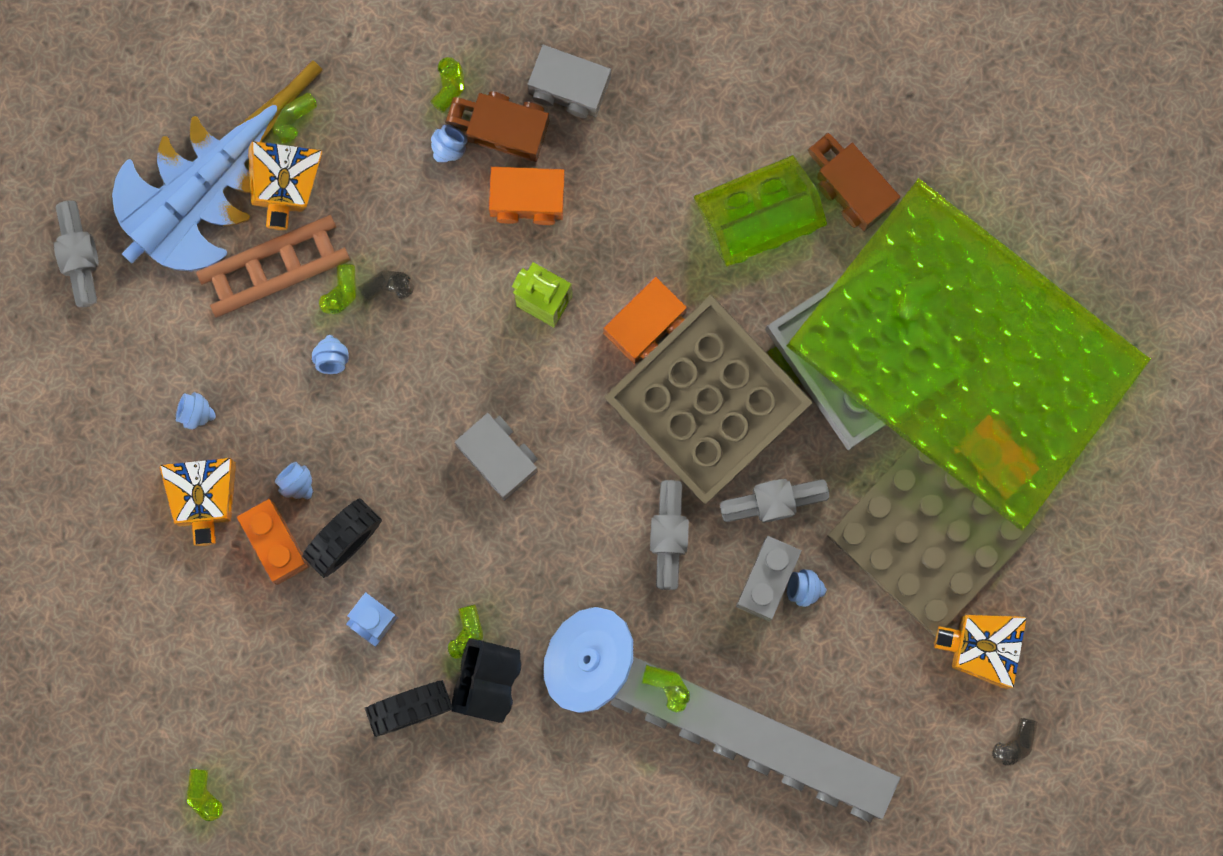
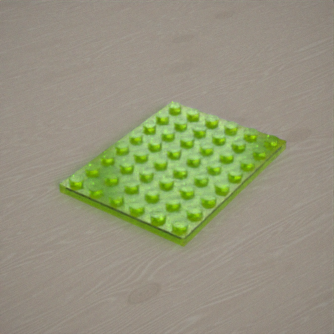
(995, 373)

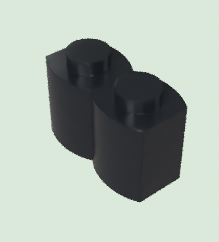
(486, 680)

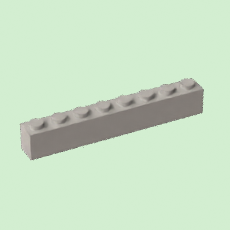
(764, 743)

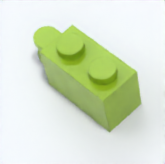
(542, 293)

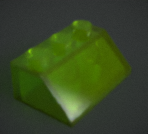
(761, 210)

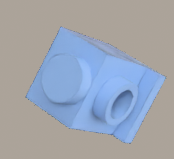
(370, 619)

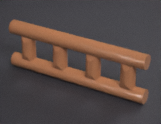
(262, 286)

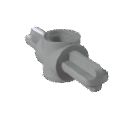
(76, 254)
(774, 500)
(669, 535)

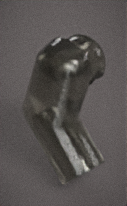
(387, 281)
(1019, 746)

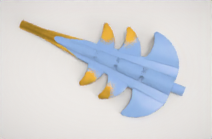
(167, 217)

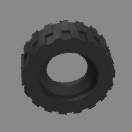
(341, 537)
(408, 708)

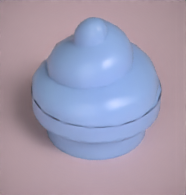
(448, 144)
(330, 356)
(194, 411)
(295, 482)
(805, 588)

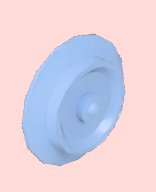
(588, 660)

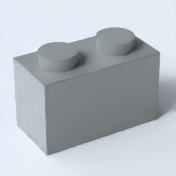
(568, 82)
(497, 455)
(768, 578)

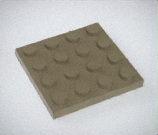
(708, 399)
(927, 539)

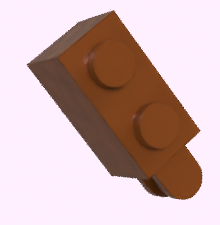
(502, 124)
(852, 183)

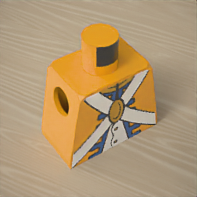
(281, 179)
(200, 495)
(985, 647)

